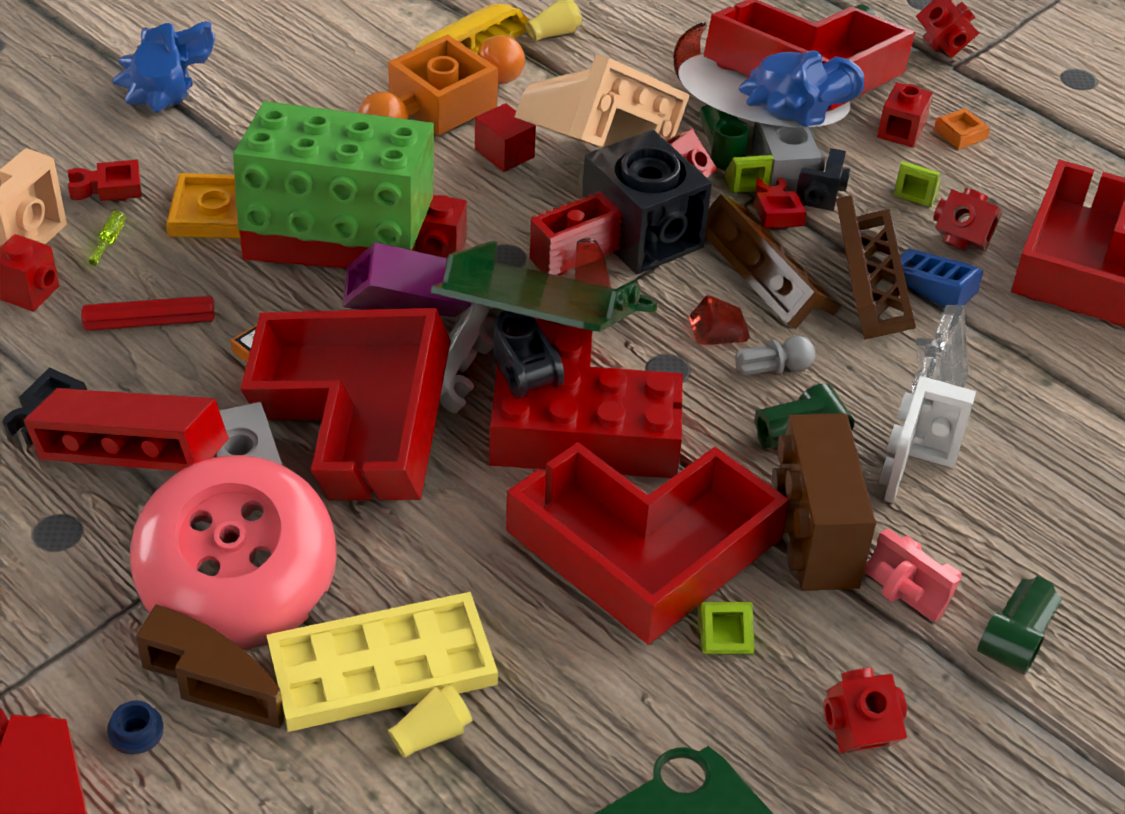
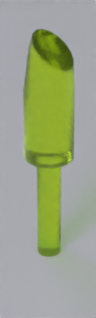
(108, 234)

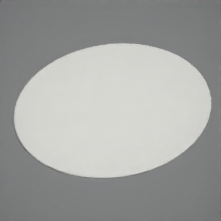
(720, 90)

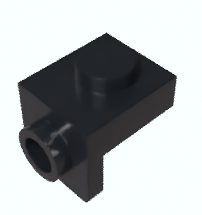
(821, 188)

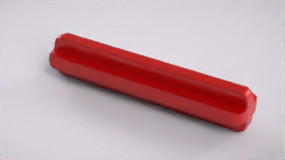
(148, 313)

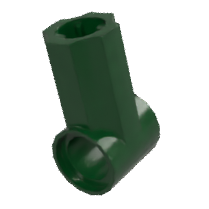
(725, 134)
(816, 400)
(1018, 631)

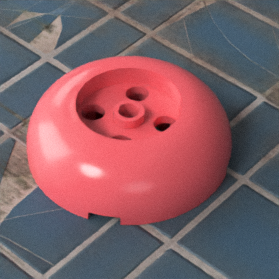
(241, 598)

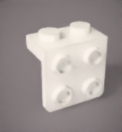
(931, 431)

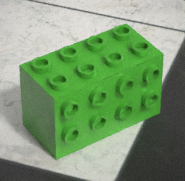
(334, 176)

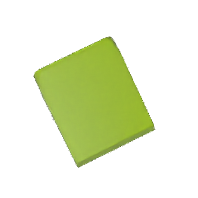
(744, 171)
(917, 184)
(726, 628)

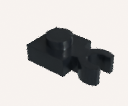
(34, 396)

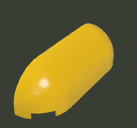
(481, 25)

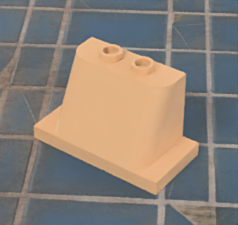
(603, 104)

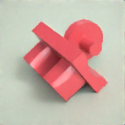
(912, 575)

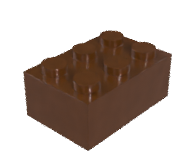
(828, 502)

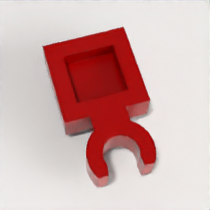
(111, 181)
(778, 208)

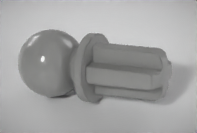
(795, 353)

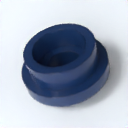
(135, 716)

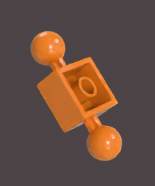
(447, 81)

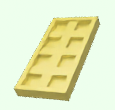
(380, 660)

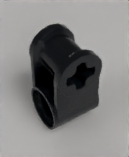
(525, 354)

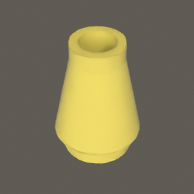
(556, 20)
(431, 721)

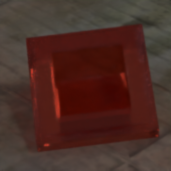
(718, 322)

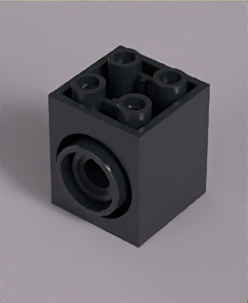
(659, 197)

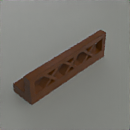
(765, 263)
(860, 267)

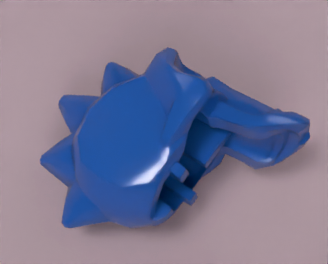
(159, 65)
(801, 86)

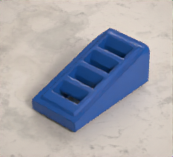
(940, 278)

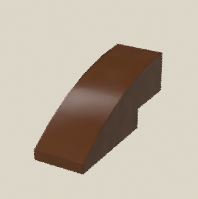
(208, 667)

